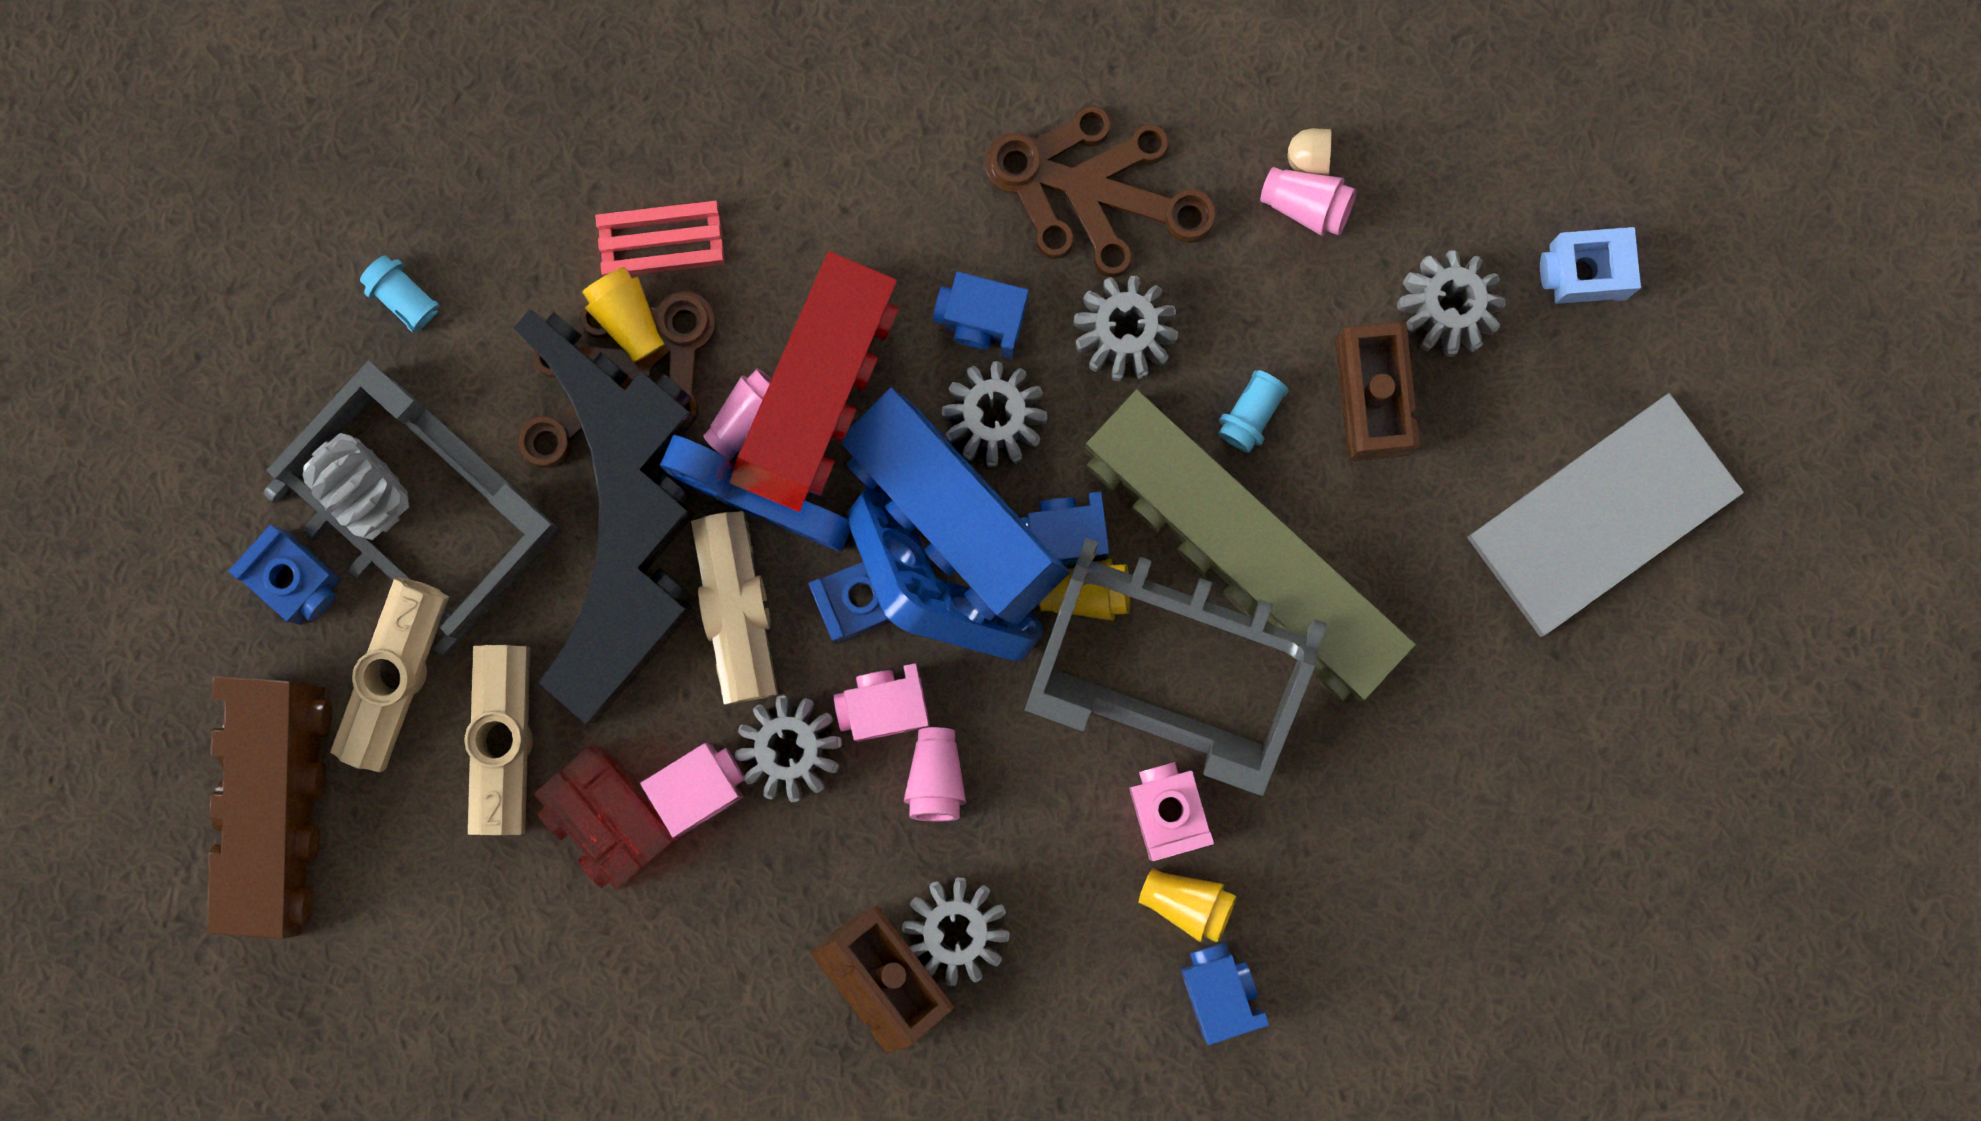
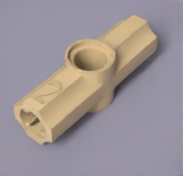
(734, 607)
(498, 697)
(374, 709)

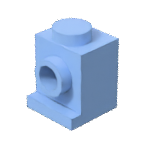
(1607, 251)

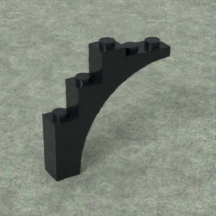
(628, 432)

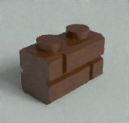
(1377, 391)
(882, 980)

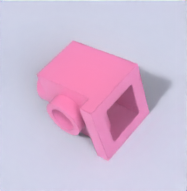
(883, 705)
(1175, 837)

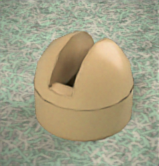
(1311, 151)

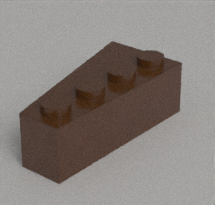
(265, 806)

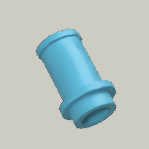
(399, 293)
(1252, 412)

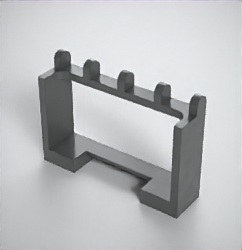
(374, 383)
(1229, 756)

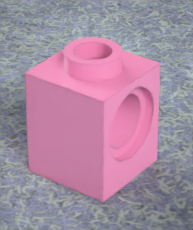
(694, 788)

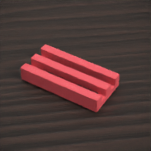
(656, 216)

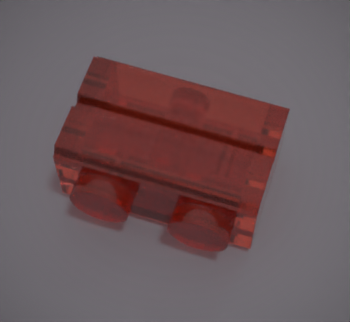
(605, 818)

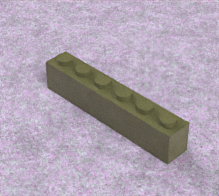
(1243, 545)

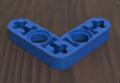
(710, 475)
(918, 599)

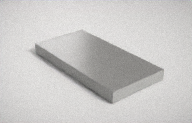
(1605, 515)

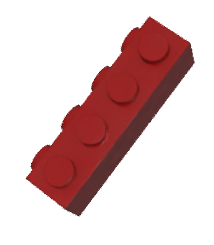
(813, 381)

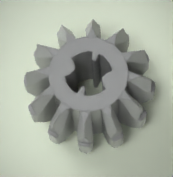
(1451, 325)
(1128, 349)
(1016, 412)
(355, 486)
(769, 758)
(977, 928)

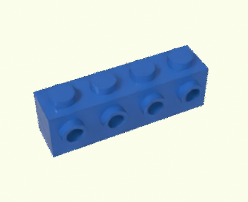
(953, 508)

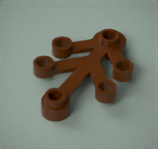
(1089, 185)
(682, 365)

